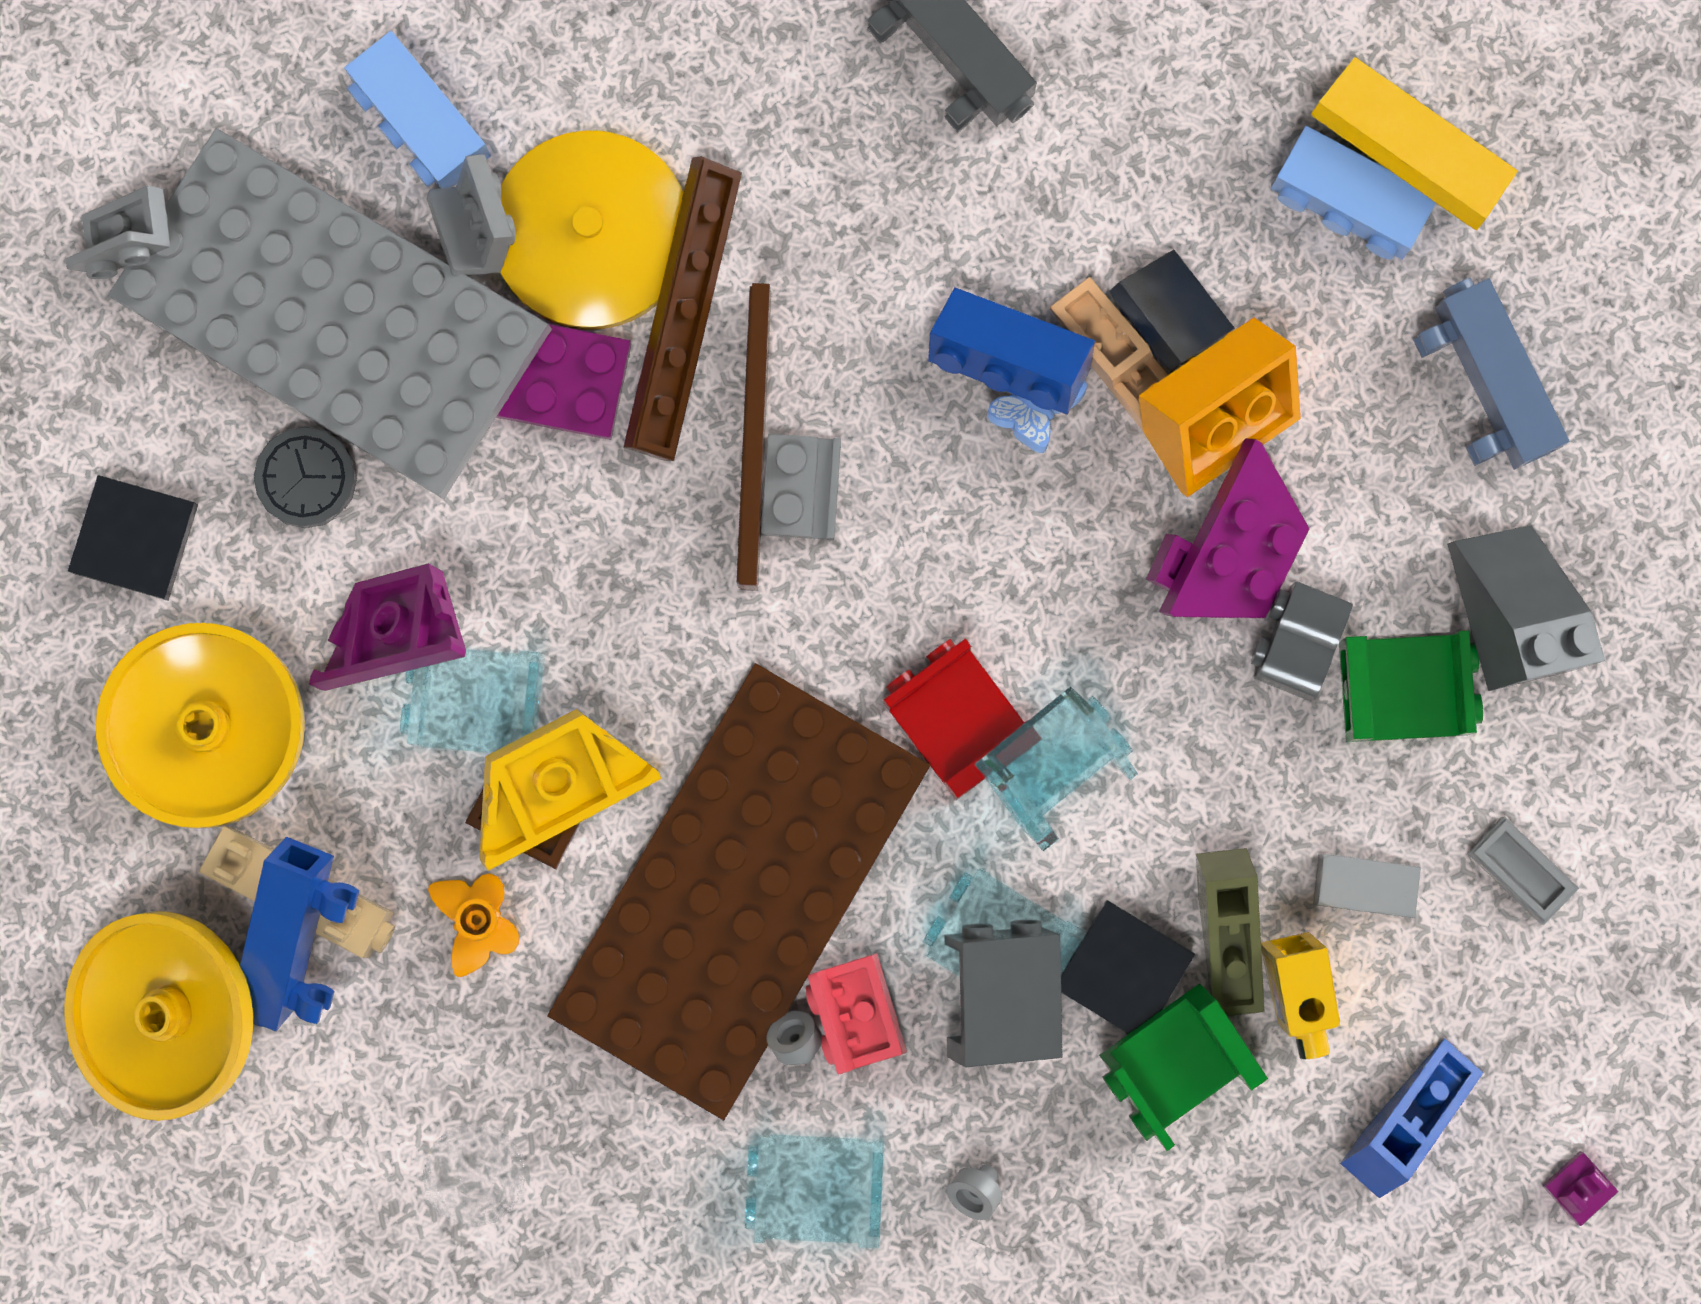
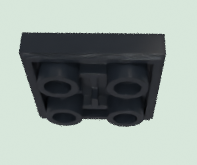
(1171, 310)
(133, 537)
(1124, 969)

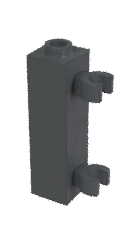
(969, 53)

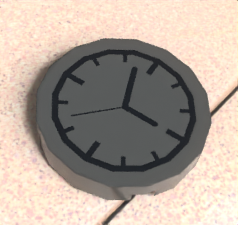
(305, 477)

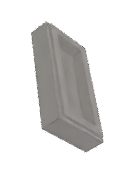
(1523, 870)

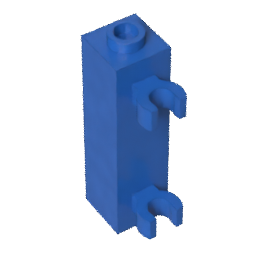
(283, 929)

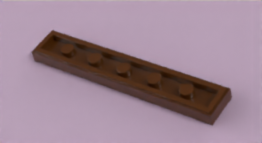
(682, 309)
(753, 437)

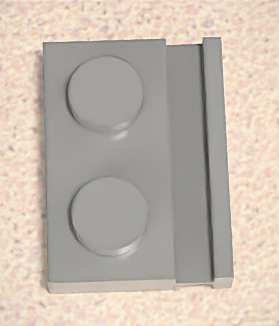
(801, 487)

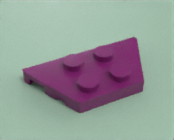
(1241, 544)
(392, 628)

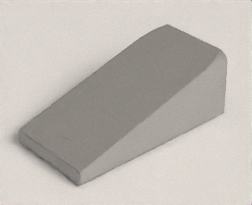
(1366, 885)

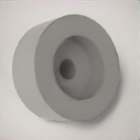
(794, 1038)
(975, 1192)

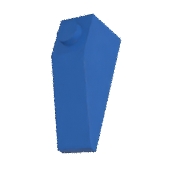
(1412, 1120)

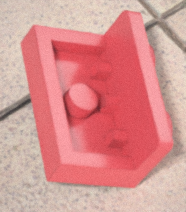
(855, 1014)

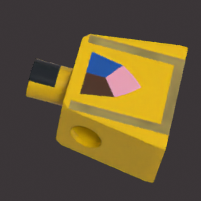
(1297, 971)

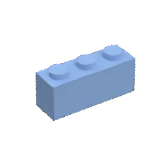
(413, 111)
(1352, 194)

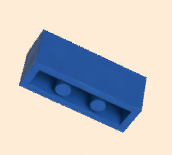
(1010, 351)

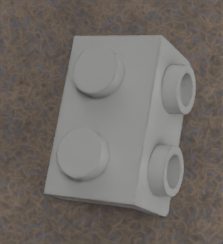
(472, 220)
(122, 234)

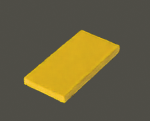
(1414, 143)

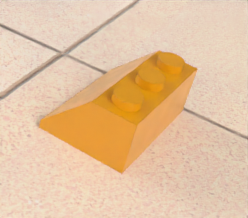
(1218, 399)

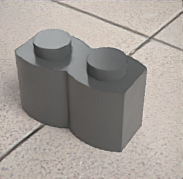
(1301, 641)

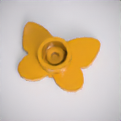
(476, 921)

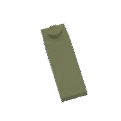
(1231, 929)

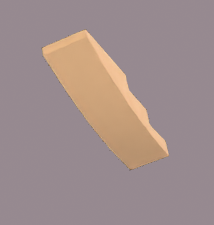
(1119, 351)

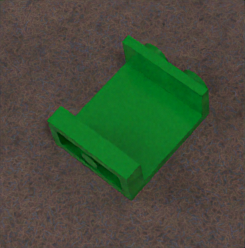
(1409, 687)
(1178, 1062)

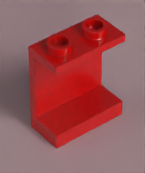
(952, 714)

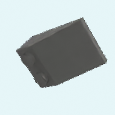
(1522, 609)

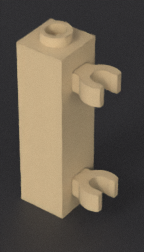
(238, 863)

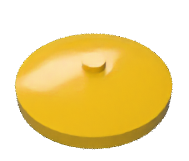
(590, 228)
(200, 725)
(158, 1015)

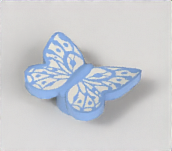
(1026, 420)

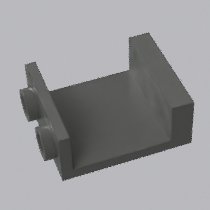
(1007, 994)

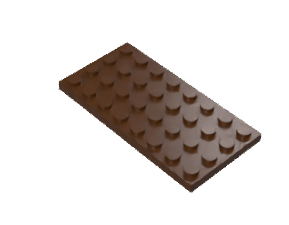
(739, 891)

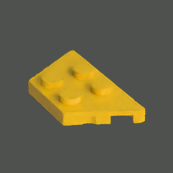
(553, 783)

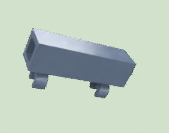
(1499, 373)

